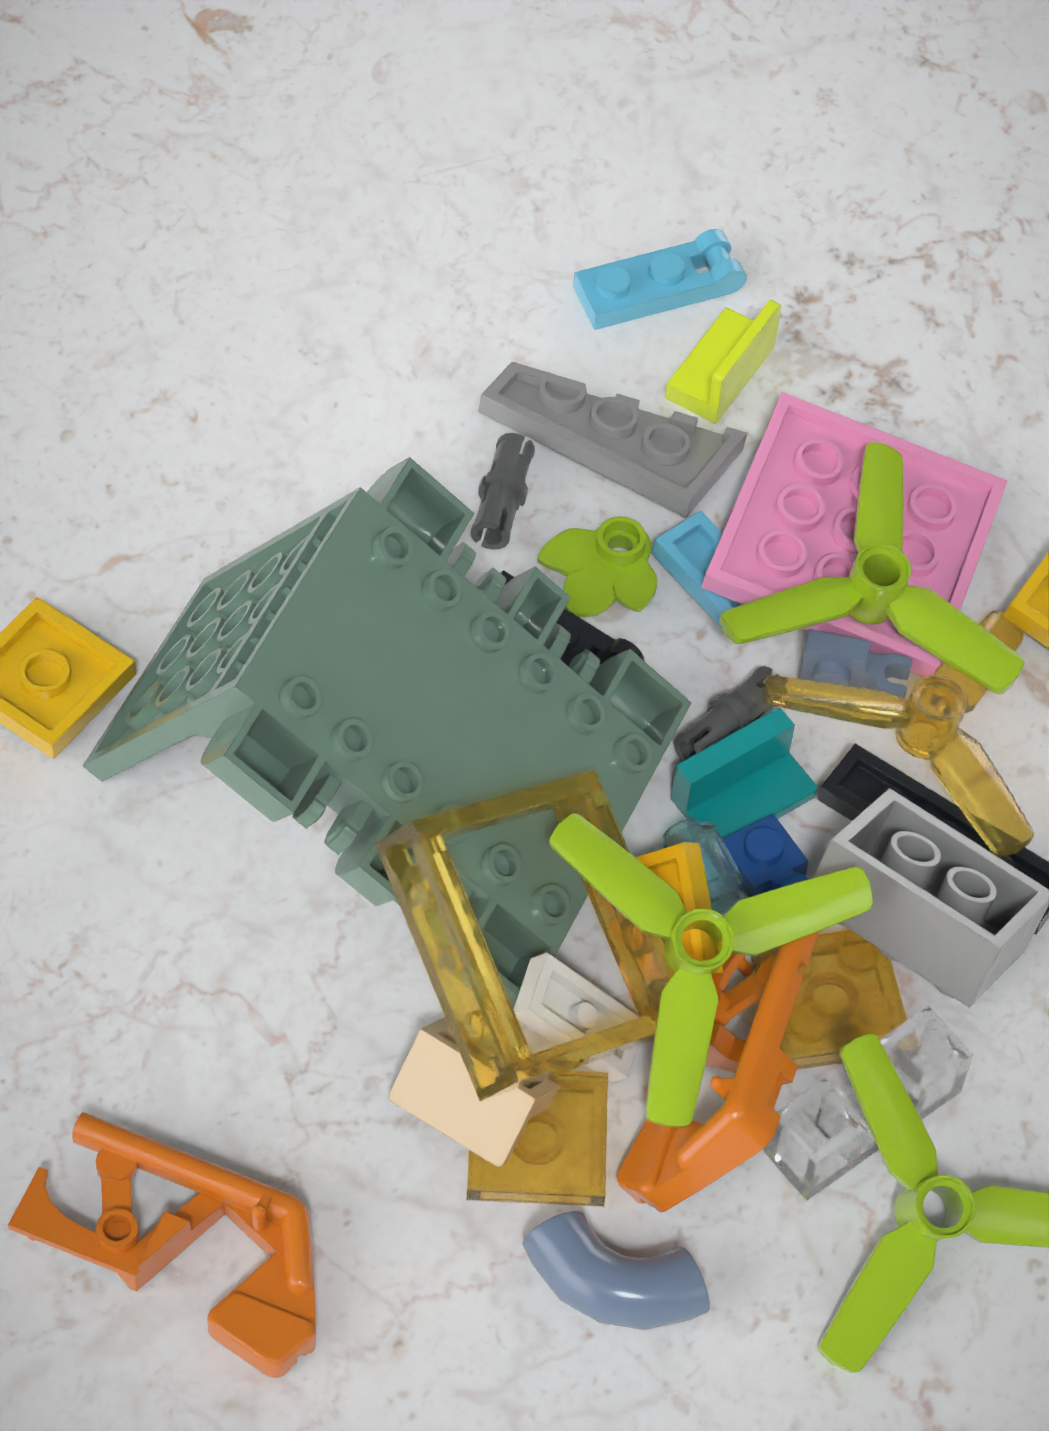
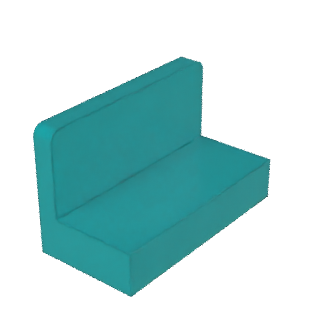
(744, 777)

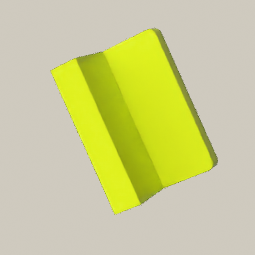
(724, 361)

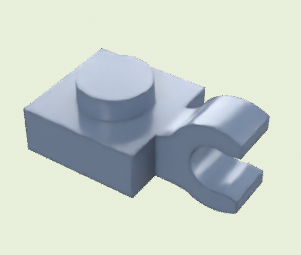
(849, 663)

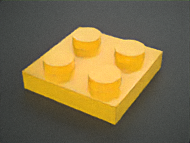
(55, 676)

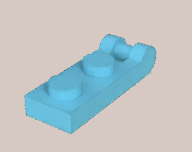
(659, 280)

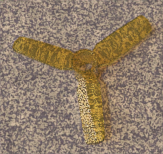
(930, 731)

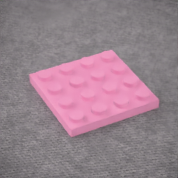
(801, 511)

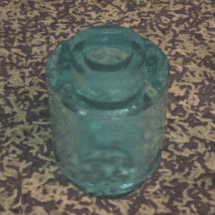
(720, 868)

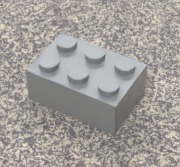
(936, 897)

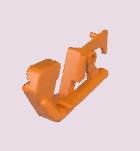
(678, 1162)
(267, 1315)

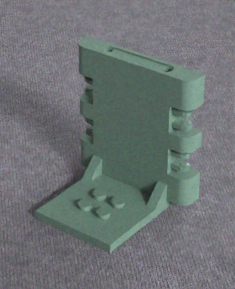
(394, 689)

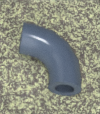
(615, 1286)

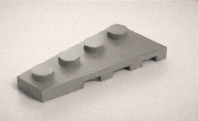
(636, 448)

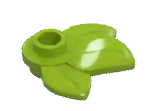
(597, 572)

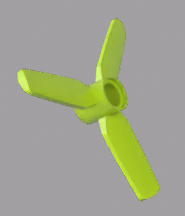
(913, 610)
(690, 996)
(907, 1253)

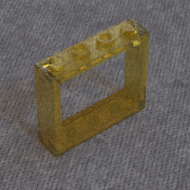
(460, 958)

